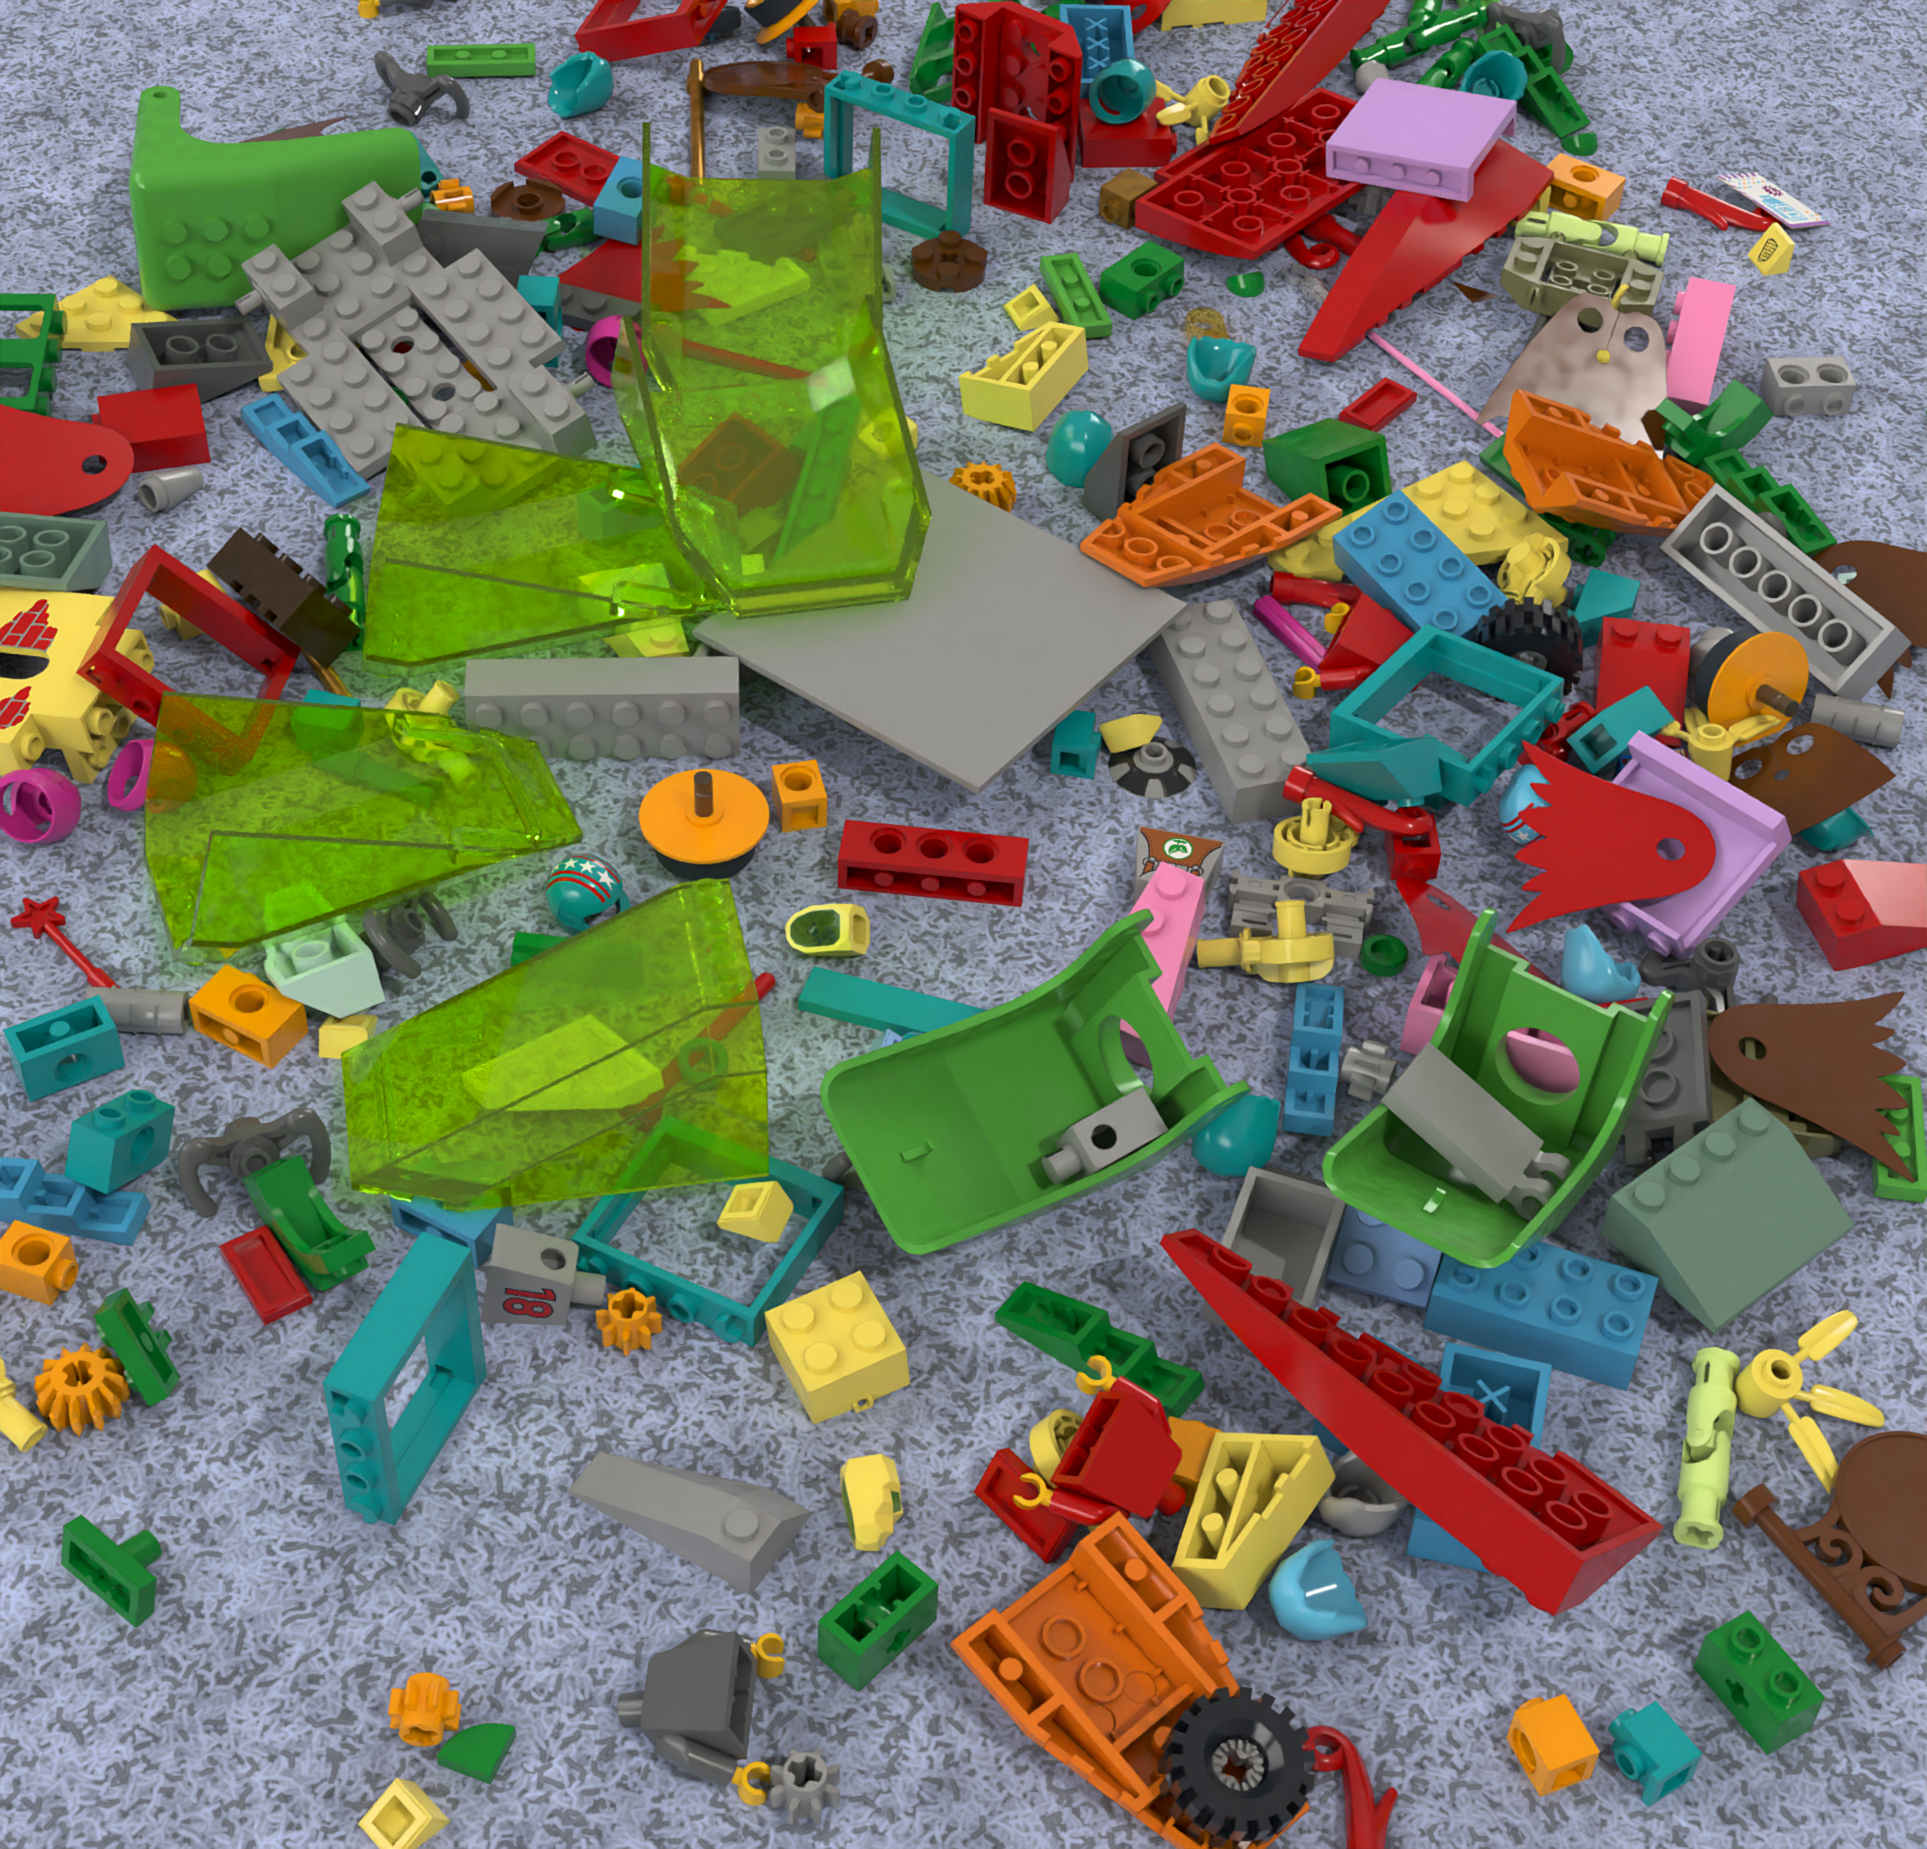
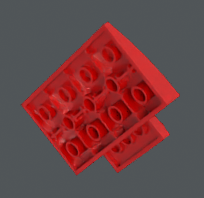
(1253, 187)

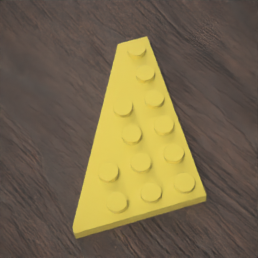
(1458, 500)

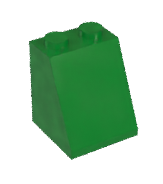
(1332, 462)

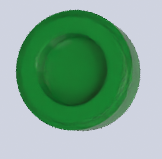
(1383, 955)

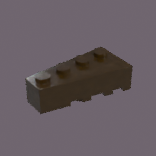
(284, 597)

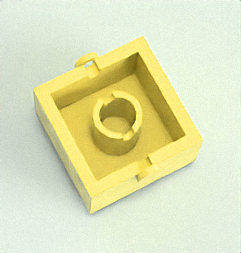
(838, 1348)

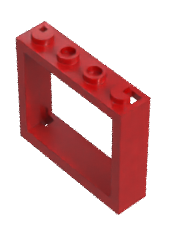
(615, 39)
(201, 606)

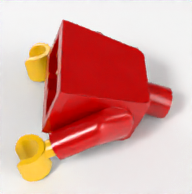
(1360, 645)
(1116, 1458)

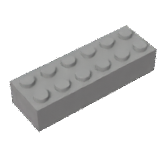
(1785, 592)
(610, 705)
(1231, 709)

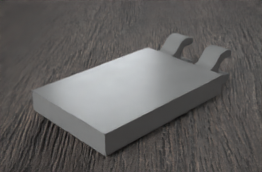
(1474, 1132)

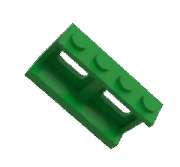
(934, 56)
(37, 353)

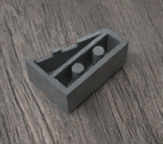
(503, 241)

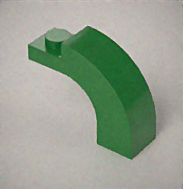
(1722, 426)
(305, 1225)

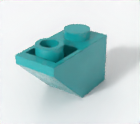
(1602, 596)
(1607, 734)

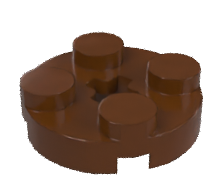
(528, 202)
(948, 263)

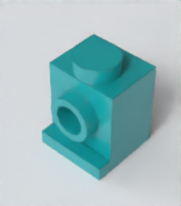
(1076, 746)
(1653, 1751)

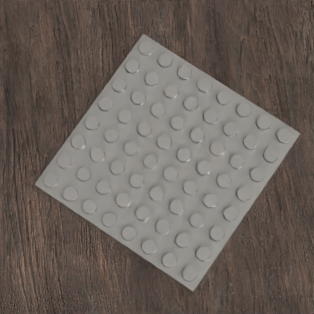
(983, 654)

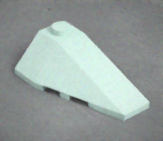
(327, 971)

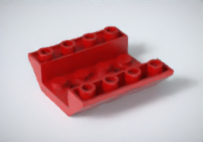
(1002, 71)

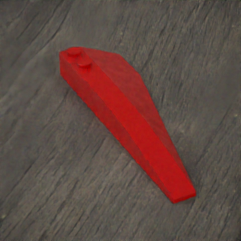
(1293, 60)
(1418, 245)
(1521, 1511)

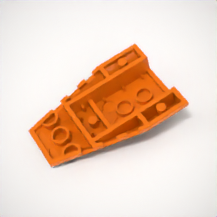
(1593, 473)
(1200, 523)
(1104, 1669)

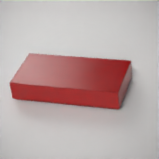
(1378, 405)
(265, 1274)
(1038, 1528)

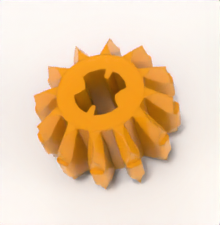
(987, 483)
(81, 1389)

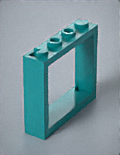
(916, 110)
(1469, 664)
(426, 1297)
(691, 1301)

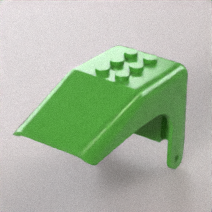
(218, 204)
(963, 1114)
(1412, 1187)

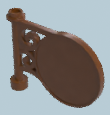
(784, 79)
(1880, 1521)

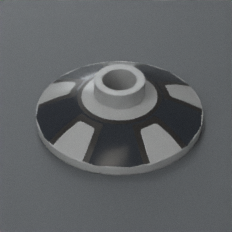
(1154, 769)

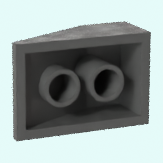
(204, 352)
(1134, 460)

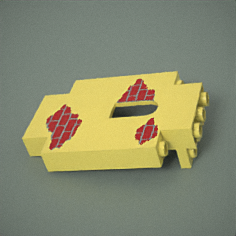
(58, 704)

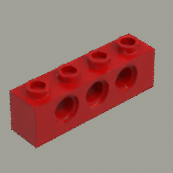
(933, 863)

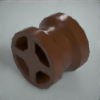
(856, 29)

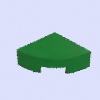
(478, 1750)

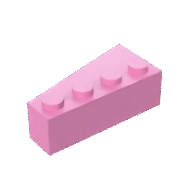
(1696, 342)
(1178, 910)
(1532, 1052)

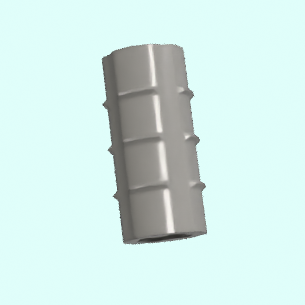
(1859, 719)
(145, 1009)

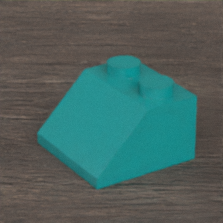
(1382, 769)

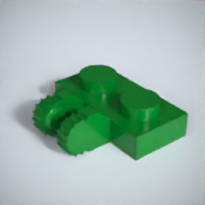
(126, 1330)

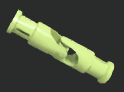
(1588, 234)
(1709, 1433)

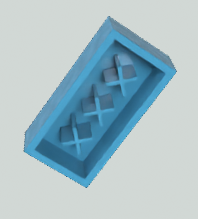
(1103, 37)
(1414, 569)
(1548, 1310)
(1513, 1393)

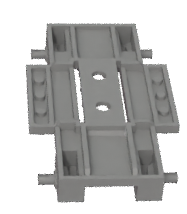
(364, 291)

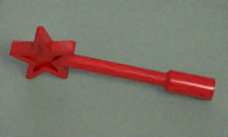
(45, 919)

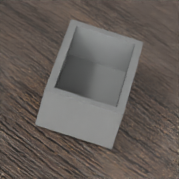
(1284, 1232)

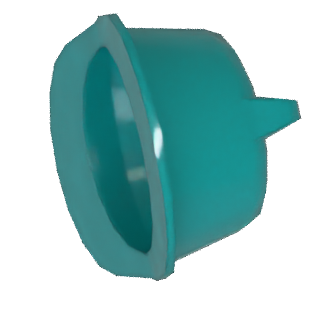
(1838, 831)

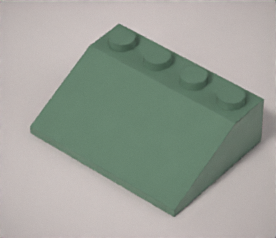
(53, 552)
(1727, 1215)

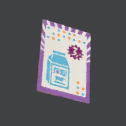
(1774, 200)

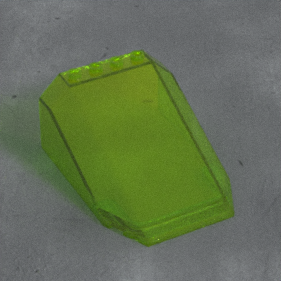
(755, 272)
(785, 485)
(513, 555)
(313, 812)
(575, 1071)

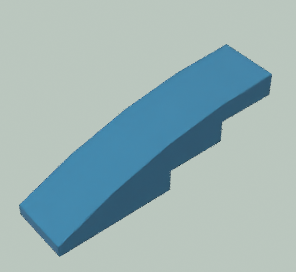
(304, 450)
(1313, 1059)
(67, 1205)

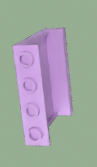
(1418, 138)
(1745, 838)

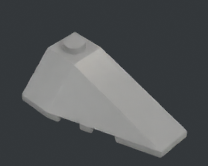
(707, 1519)

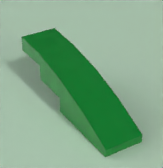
(1545, 92)
(1762, 493)
(1077, 1331)

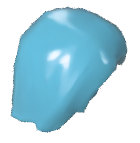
(1592, 972)
(1315, 1595)

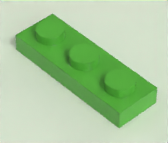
(481, 60)
(1075, 294)
(1909, 1145)

